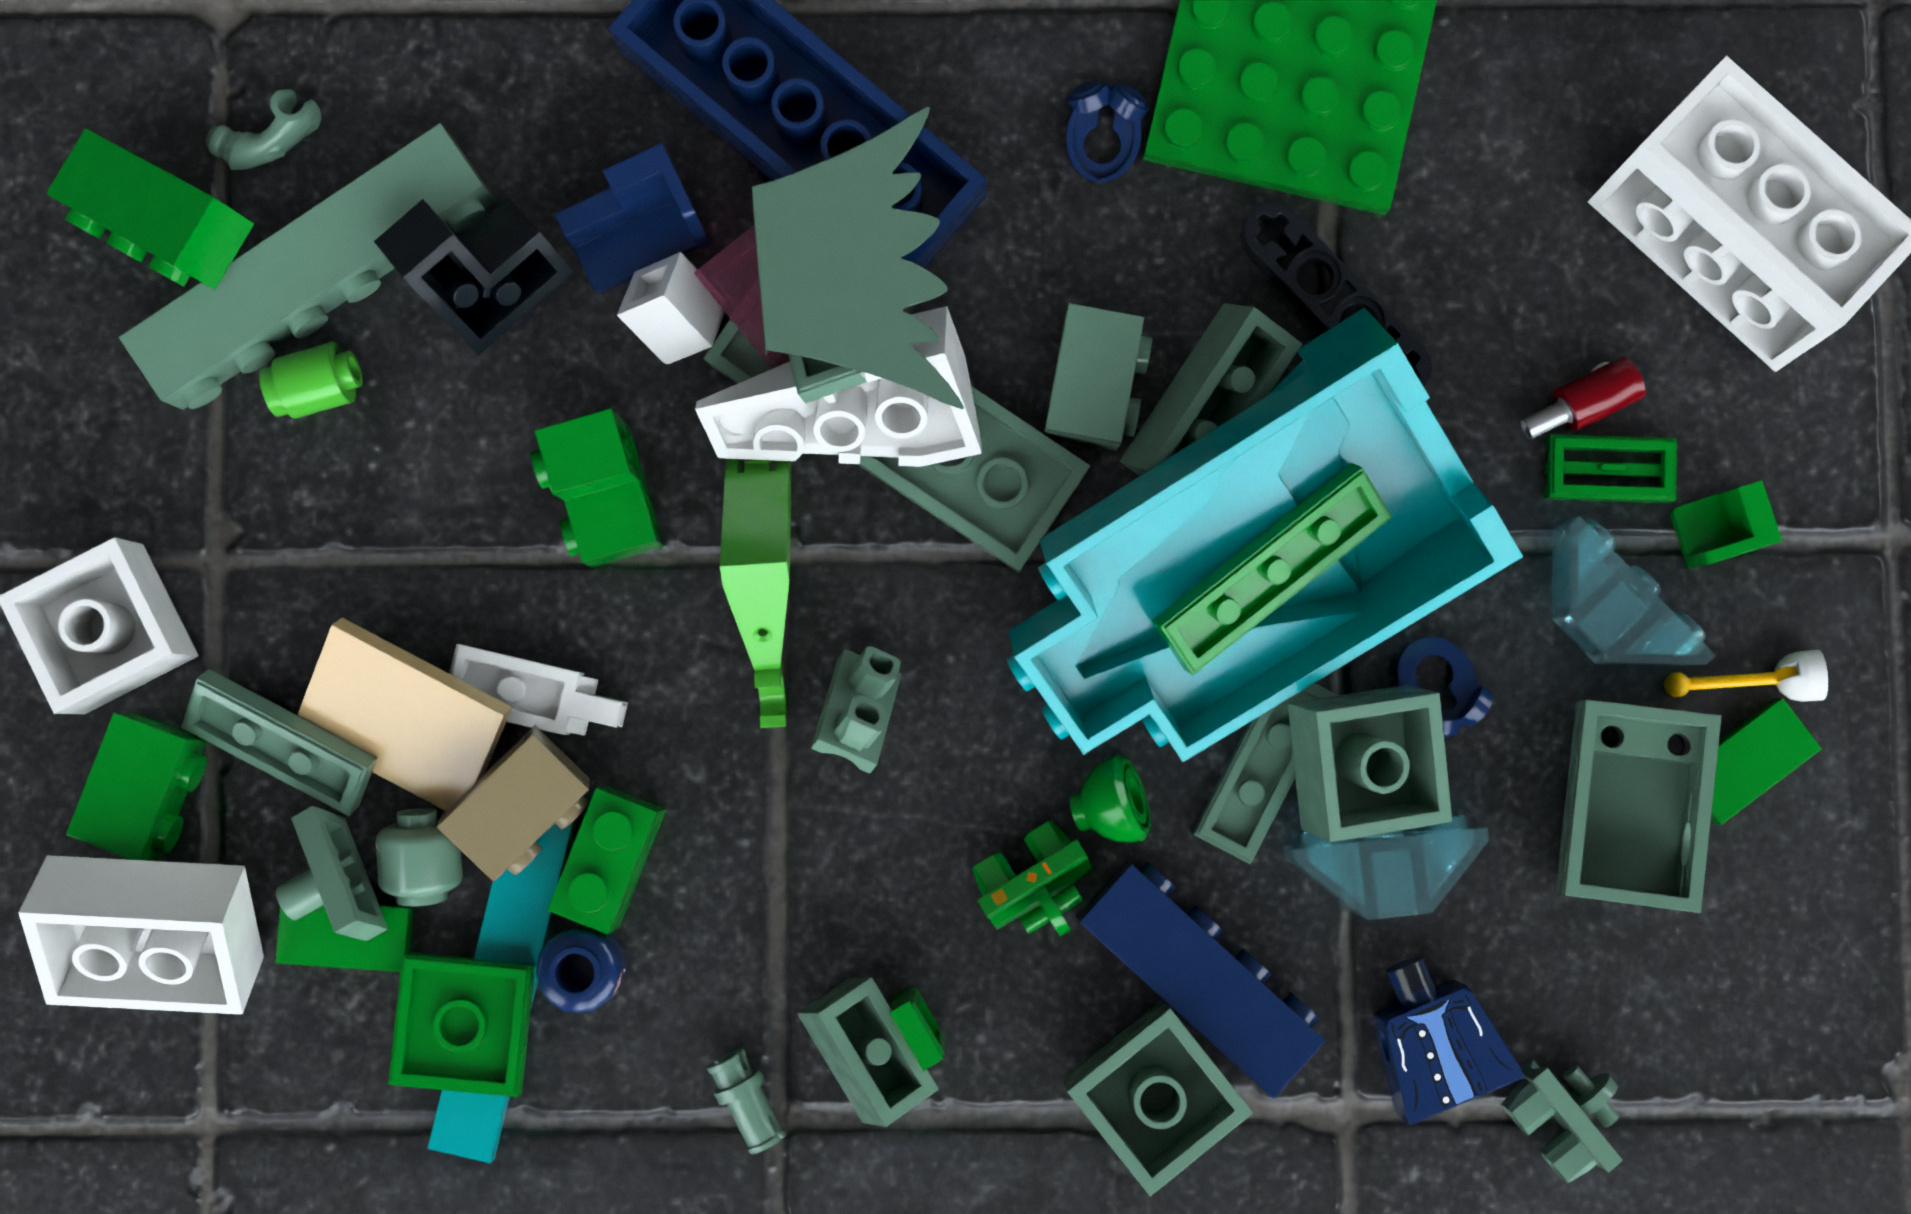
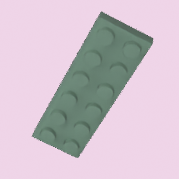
(991, 498)

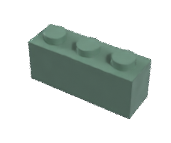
(1223, 376)

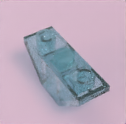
(1616, 608)
(1392, 870)

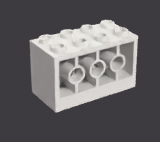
(1756, 217)

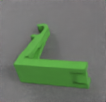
(758, 571)

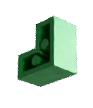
(603, 486)

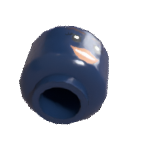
(581, 969)

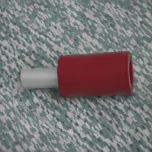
(1589, 398)

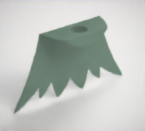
(836, 266)

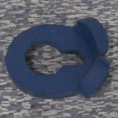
(1085, 105)
(1470, 698)

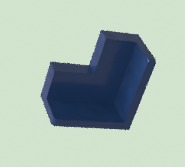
(633, 221)

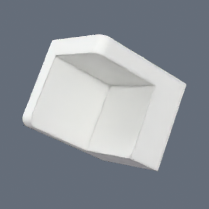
(671, 309)

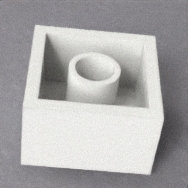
(97, 626)

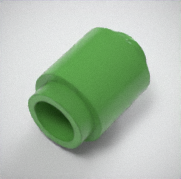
(310, 381)

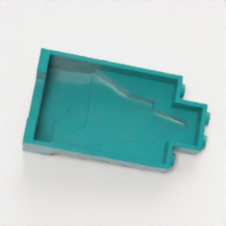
(1183, 519)

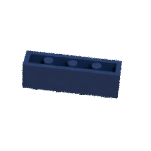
(1201, 978)

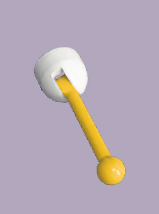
(1797, 676)

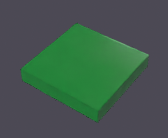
(461, 1024)

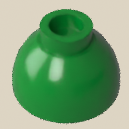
(1113, 802)

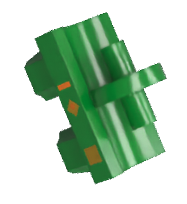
(1011, 895)

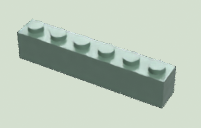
(300, 273)

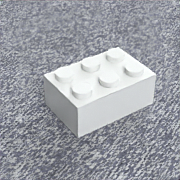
(143, 934)

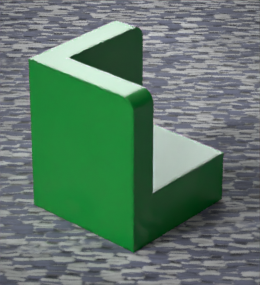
(1725, 525)

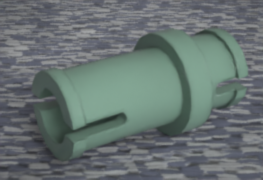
(742, 1093)

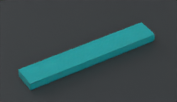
(511, 931)

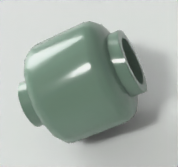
(417, 859)

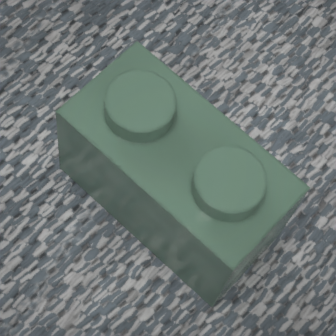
(1095, 377)
(867, 1051)

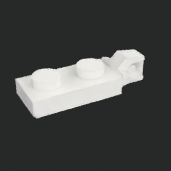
(538, 692)

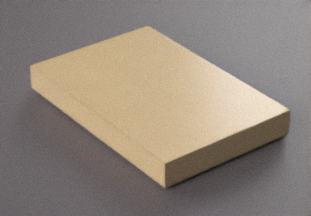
(415, 718)

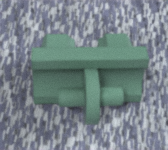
(858, 707)
(1581, 1143)

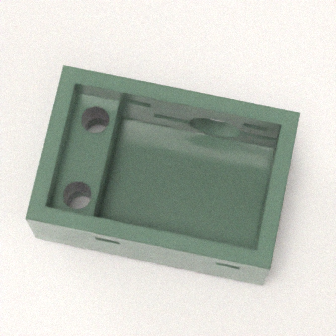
(1635, 809)

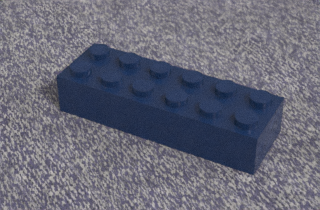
(787, 98)

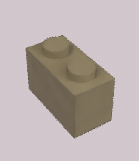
(516, 805)

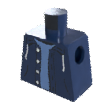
(1438, 1045)

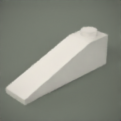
(874, 419)

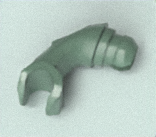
(252, 150)

